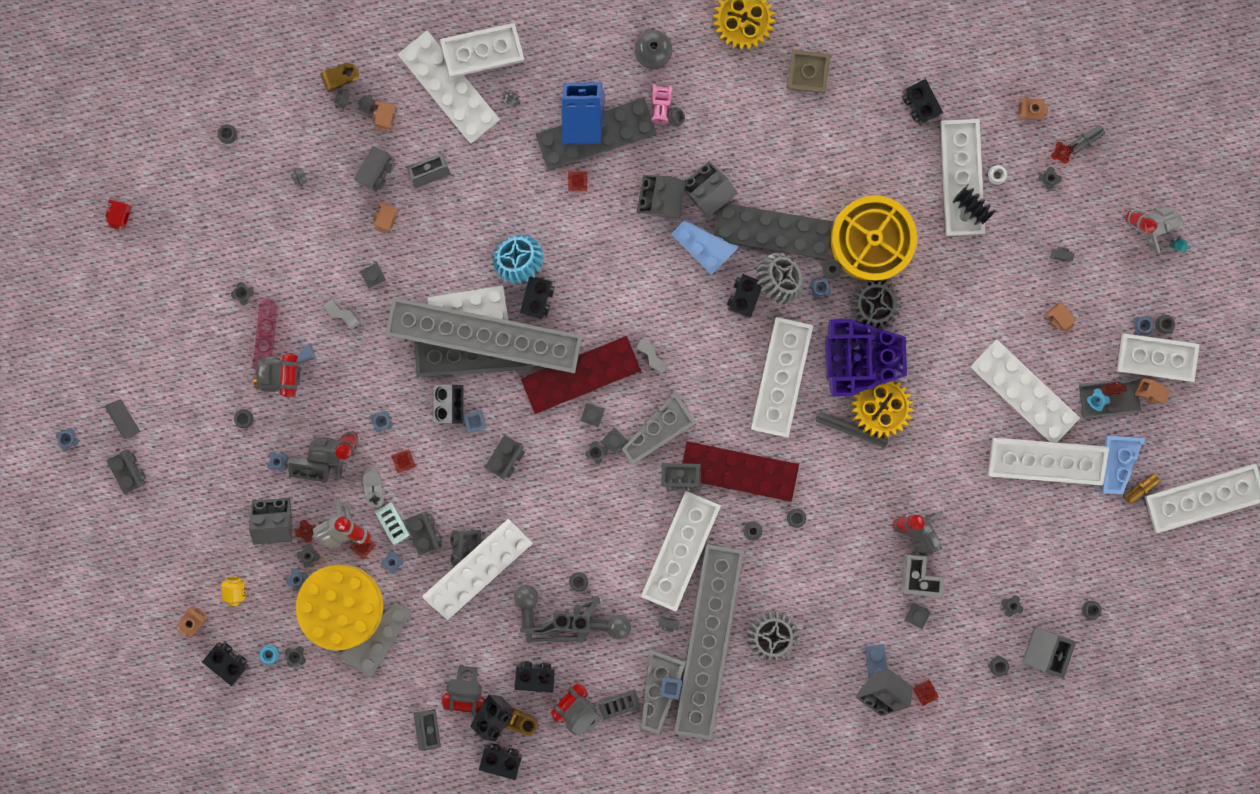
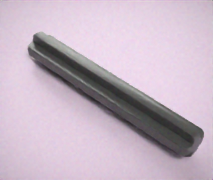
(850, 429)

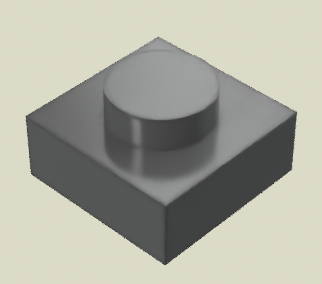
(1062, 254)
(372, 275)
(592, 414)
(614, 440)
(917, 616)
(668, 624)

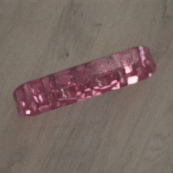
(261, 335)

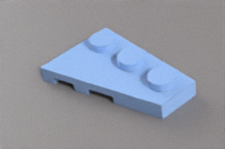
(703, 246)
(1120, 461)

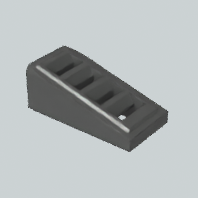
(605, 715)

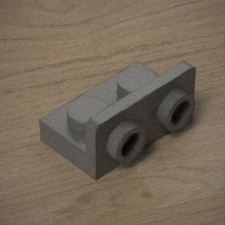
(504, 457)
(308, 469)
(126, 471)
(681, 475)
(423, 533)
(463, 544)

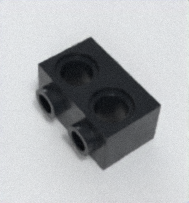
(927, 100)
(531, 296)
(749, 297)
(448, 404)
(222, 668)
(534, 682)
(492, 717)
(499, 767)

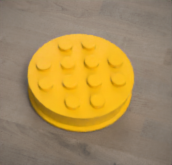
(873, 238)
(339, 607)

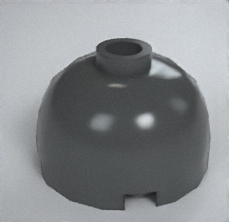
(651, 57)

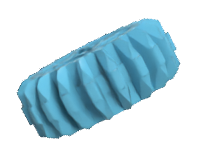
(512, 255)

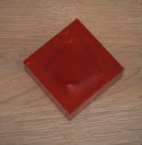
(577, 180)
(1114, 388)
(403, 461)
(363, 550)
(925, 692)

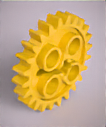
(737, 35)
(895, 417)

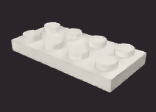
(481, 50)
(484, 302)
(1158, 357)

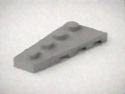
(663, 426)
(371, 653)
(656, 706)

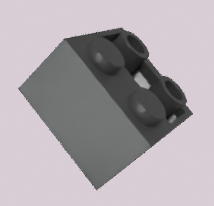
(374, 169)
(709, 189)
(661, 196)
(271, 521)
(1049, 652)
(886, 692)

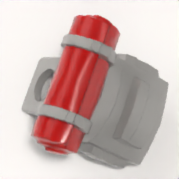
(1155, 224)
(340, 529)

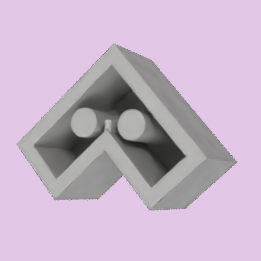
(915, 577)

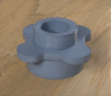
(825, 287)
(1147, 320)
(380, 426)
(61, 436)
(282, 461)
(387, 562)
(292, 580)

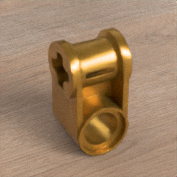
(337, 76)
(518, 720)

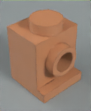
(1025, 109)
(384, 116)
(385, 218)
(1060, 317)
(1152, 391)
(197, 618)

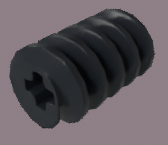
(973, 205)

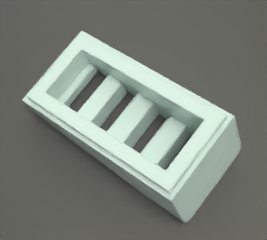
(406, 533)

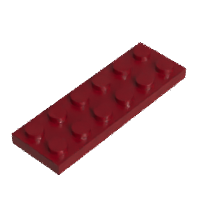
(593, 371)
(743, 471)

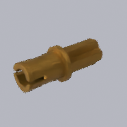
(1142, 488)

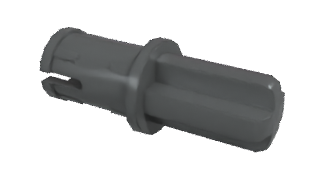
(1086, 139)

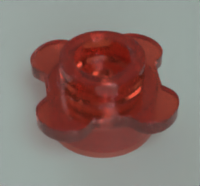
(1057, 153)
(301, 531)

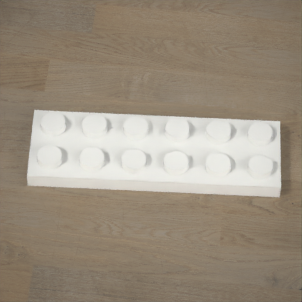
(454, 94)
(961, 167)
(781, 377)
(1024, 392)
(1048, 461)
(1204, 498)
(680, 551)
(477, 569)

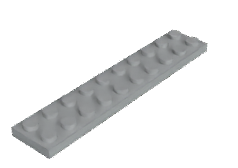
(483, 335)
(708, 641)

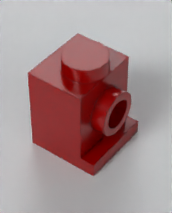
(117, 214)

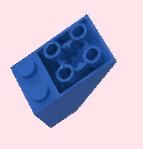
(582, 113)

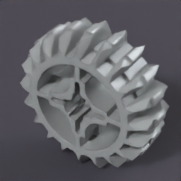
(780, 278)
(769, 653)

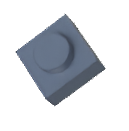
(474, 421)
(670, 687)

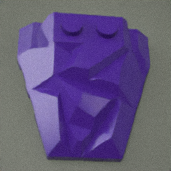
(862, 357)

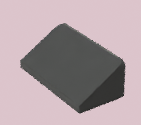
(428, 170)
(122, 419)
(427, 729)

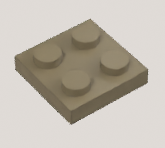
(808, 71)

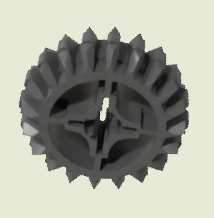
(867, 300)

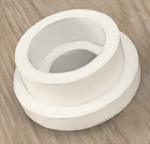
(1003, 175)

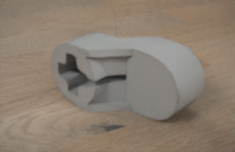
(347, 315)
(649, 350)
(371, 478)

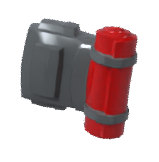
(279, 374)
(333, 451)
(921, 532)
(463, 694)
(576, 711)

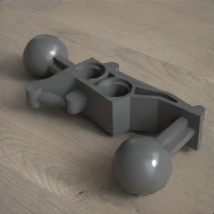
(527, 597)

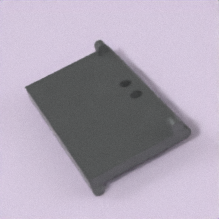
(1119, 404)

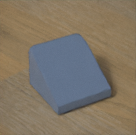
(306, 354)

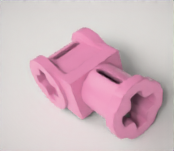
(661, 100)

